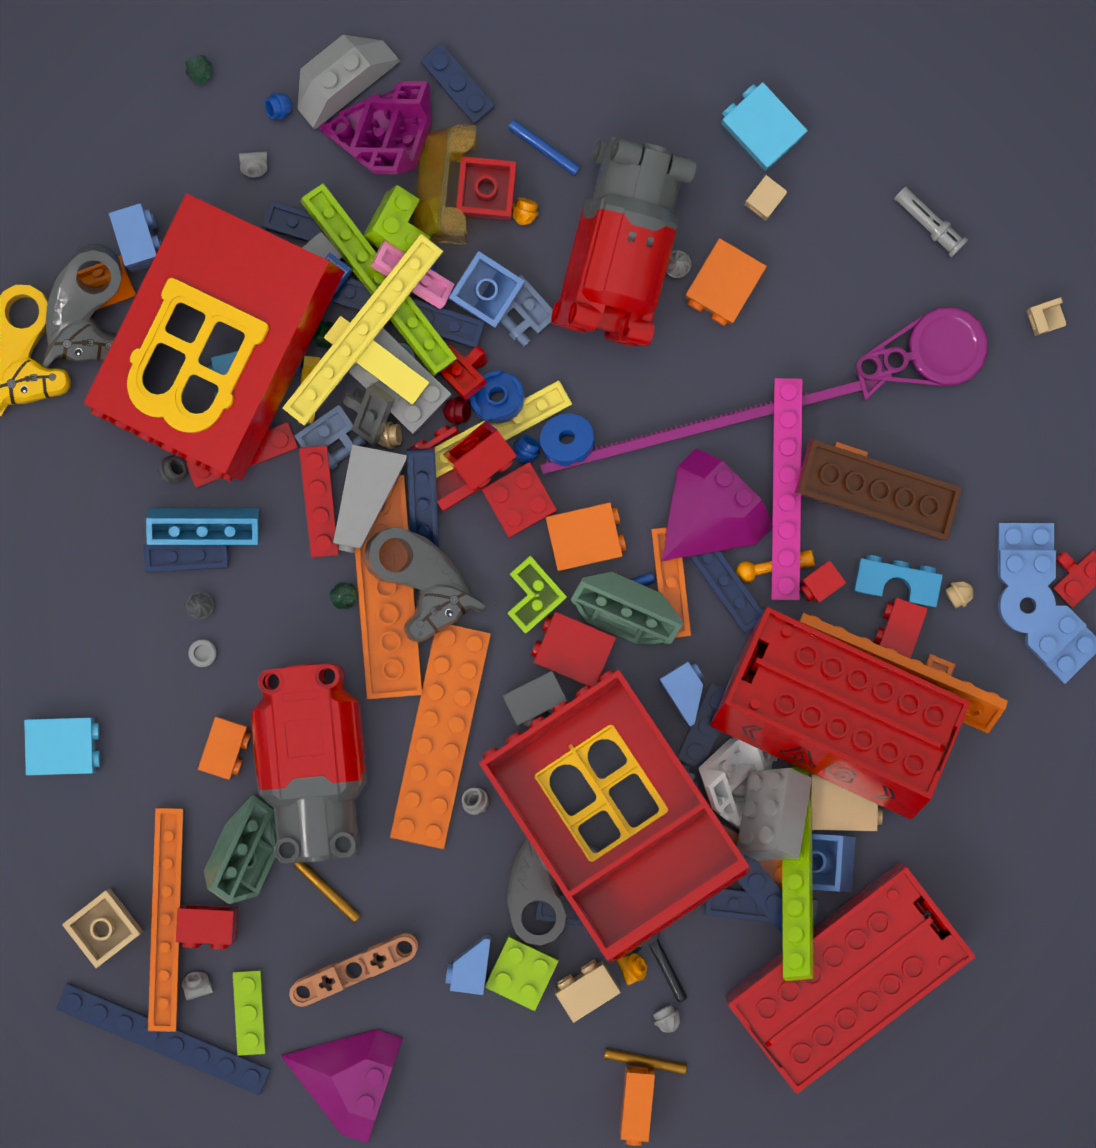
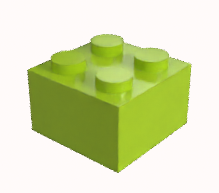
(521, 972)

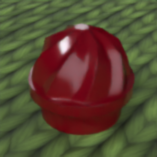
(457, 410)

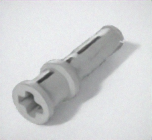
(940, 230)

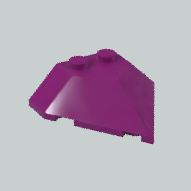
(385, 130)
(712, 510)
(348, 1078)

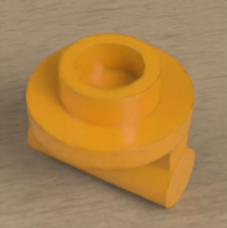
(633, 968)

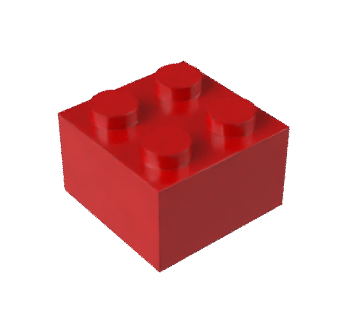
(486, 188)
(480, 456)
(519, 500)
(206, 925)

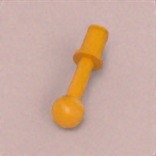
(748, 571)

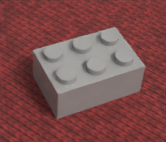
(774, 814)

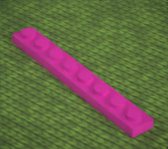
(786, 503)

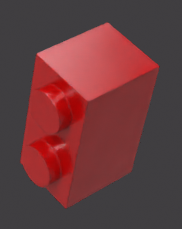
(821, 583)
(901, 626)

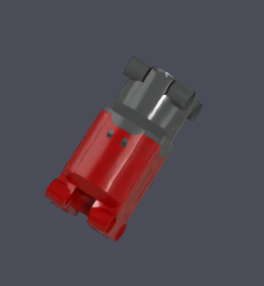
(623, 242)
(310, 762)

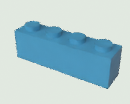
(202, 526)

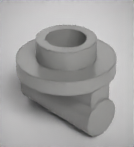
(253, 163)
(196, 985)

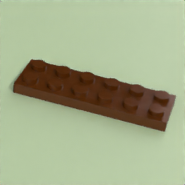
(878, 490)

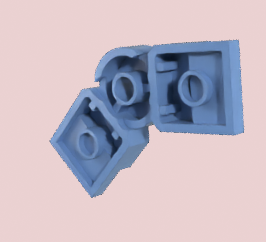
(1027, 569)

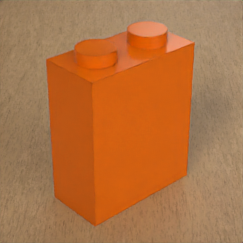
(724, 283)
(585, 536)
(637, 1105)

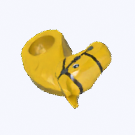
(20, 376)

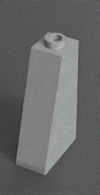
(366, 490)

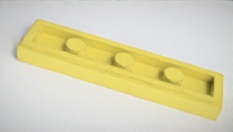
(384, 366)

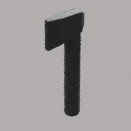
(665, 966)

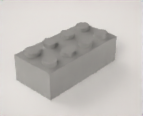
(427, 405)

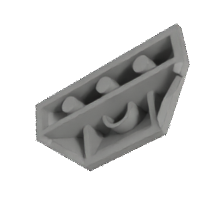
(341, 75)

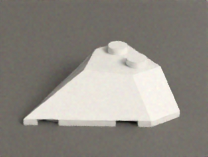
(727, 776)

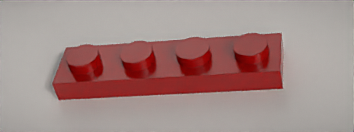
(275, 443)
(319, 500)

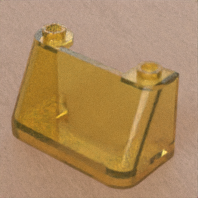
(430, 214)

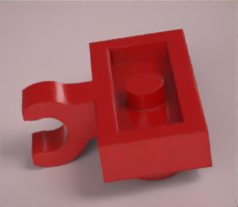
(462, 373)
(1078, 580)

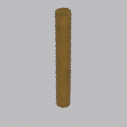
(327, 891)
(645, 1061)

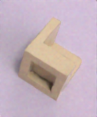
(765, 198)
(1046, 317)

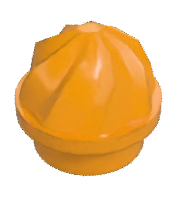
(524, 211)

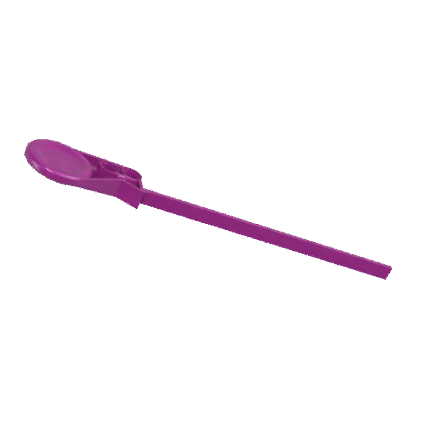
(944, 348)

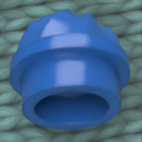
(278, 106)
(526, 449)

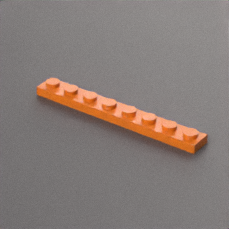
(165, 901)

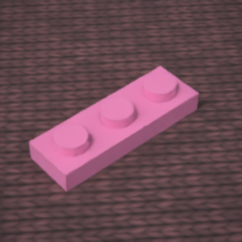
(431, 288)

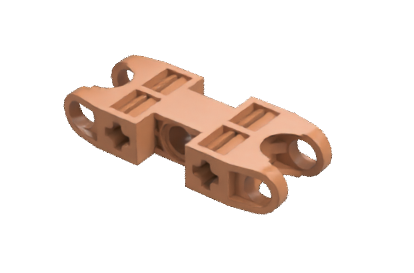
(338, 971)

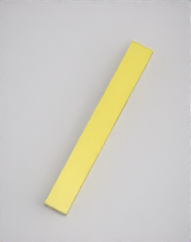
(363, 329)

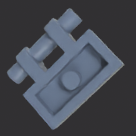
(532, 309)
(328, 430)

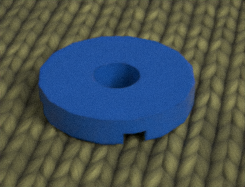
(502, 410)
(562, 426)

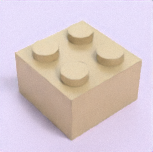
(102, 928)
(586, 990)

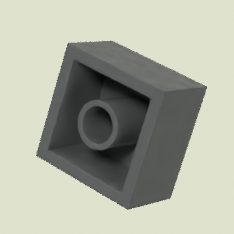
(534, 699)

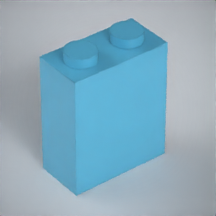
(763, 125)
(61, 746)

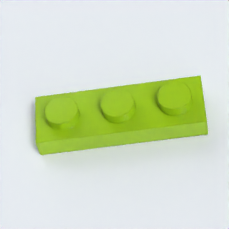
(249, 1012)

